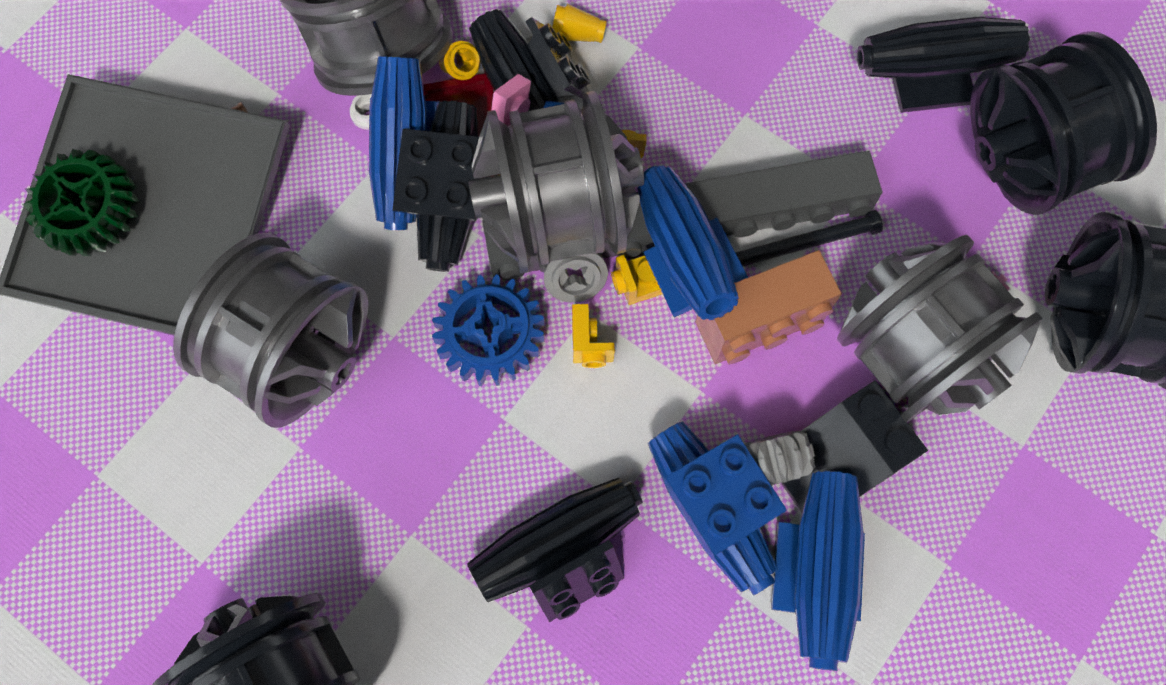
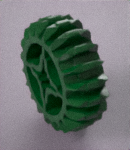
(57, 204)

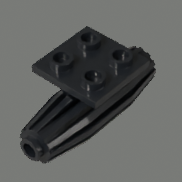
(936, 58)
(541, 61)
(435, 185)
(561, 550)

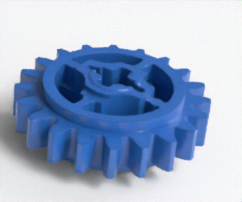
(473, 330)

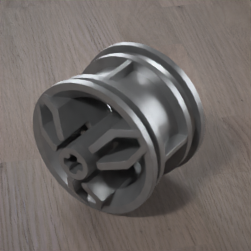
(351, 35)
(559, 184)
(271, 329)
(938, 329)

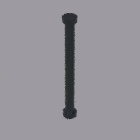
(870, 223)

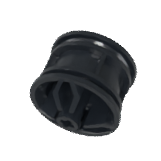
(1063, 122)
(1111, 300)
(264, 645)

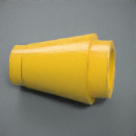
(578, 24)
(466, 57)

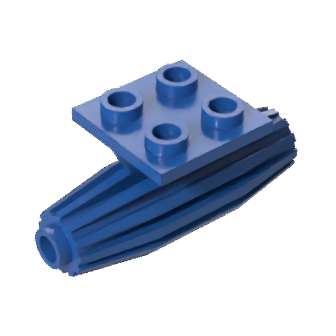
(394, 105)
(690, 252)
(722, 501)
(823, 569)

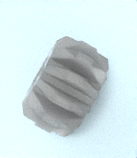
(783, 456)

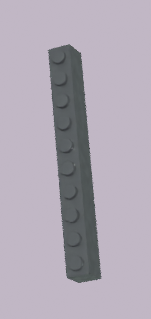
(754, 202)

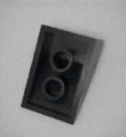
(860, 439)

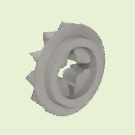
(574, 287)

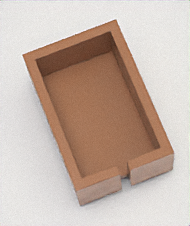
(771, 308)

